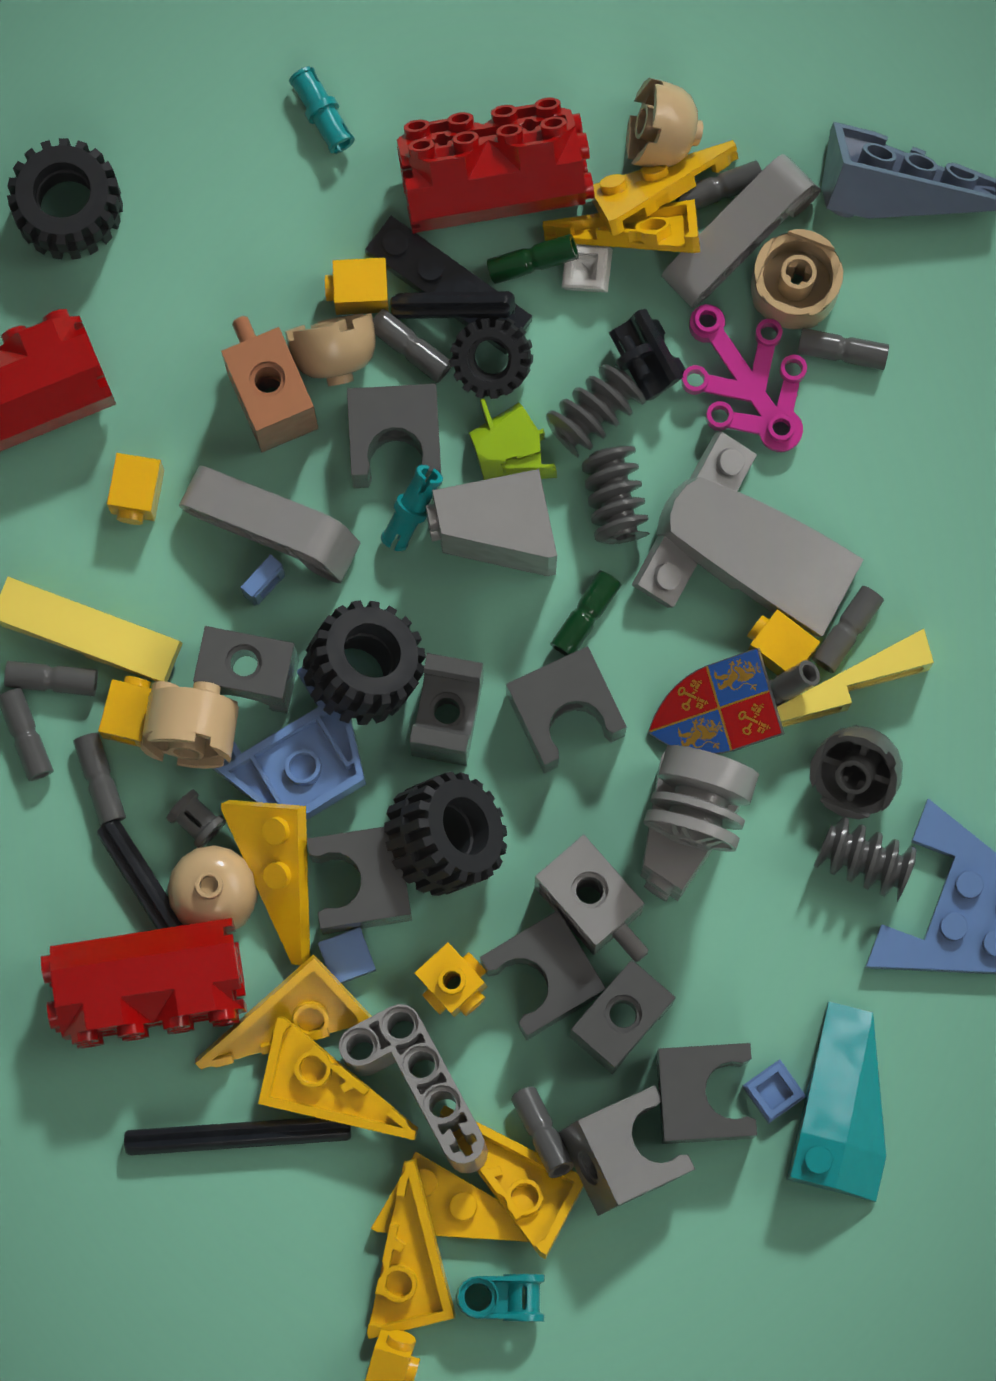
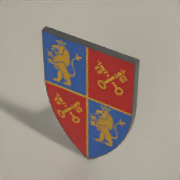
(720, 707)

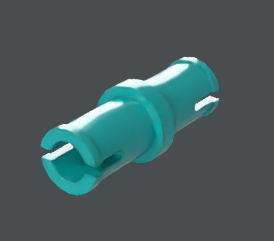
(321, 110)
(411, 508)

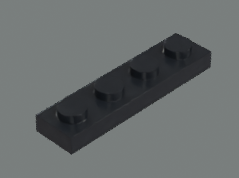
(429, 268)

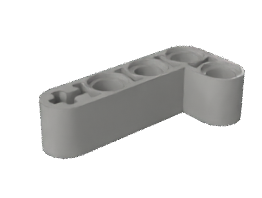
(740, 228)
(273, 521)
(426, 1090)

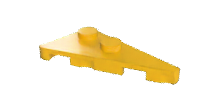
(651, 187)
(668, 229)
(275, 849)
(307, 998)
(315, 1084)
(523, 1186)
(456, 1207)
(412, 1274)

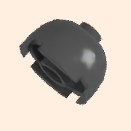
(856, 771)

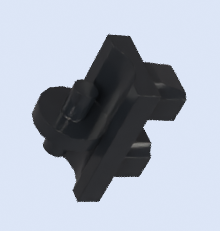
(646, 354)

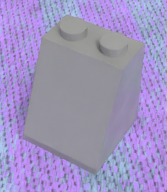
(496, 522)
(667, 864)

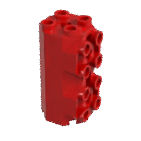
(494, 170)
(48, 378)
(145, 982)

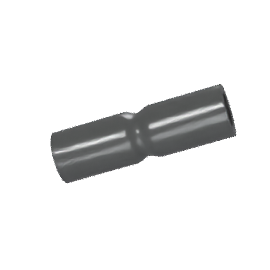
(723, 186)
(415, 349)
(849, 350)
(851, 624)
(58, 678)
(794, 681)
(27, 740)
(97, 773)
(540, 1128)

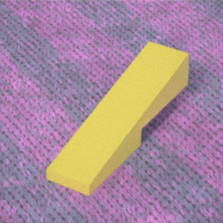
(87, 631)
(832, 696)

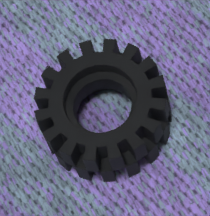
(470, 373)

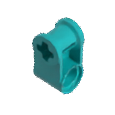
(506, 1297)

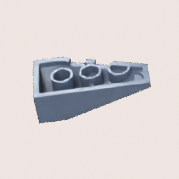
(881, 181)

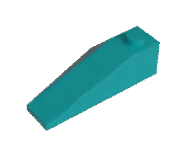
(842, 1117)

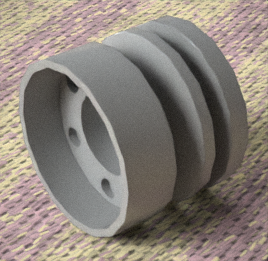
(703, 790)

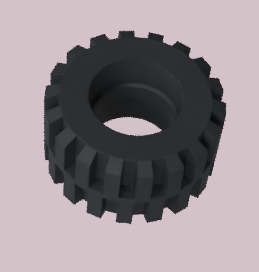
(53, 167)
(382, 637)
(419, 838)

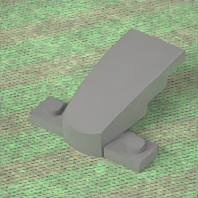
(744, 545)

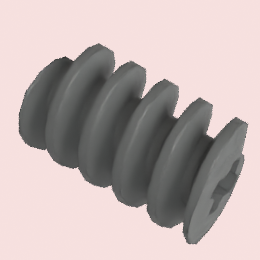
(593, 407)
(613, 495)
(867, 857)

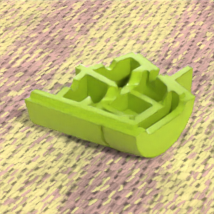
(509, 444)

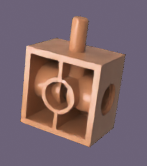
(263, 364)

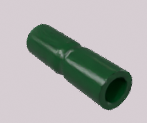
(527, 260)
(589, 609)

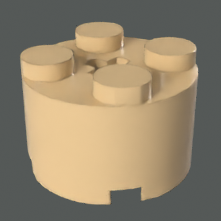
(801, 254)
(190, 724)

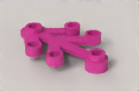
(748, 383)

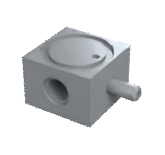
(598, 922)

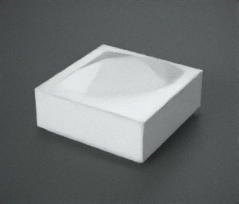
(590, 271)

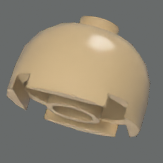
(664, 126)
(333, 347)
(212, 886)

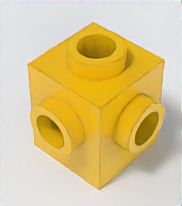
(441, 969)

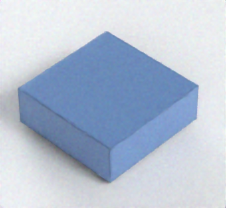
(263, 580)
(347, 955)
(774, 1091)

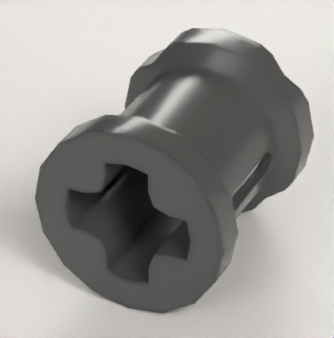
(196, 819)

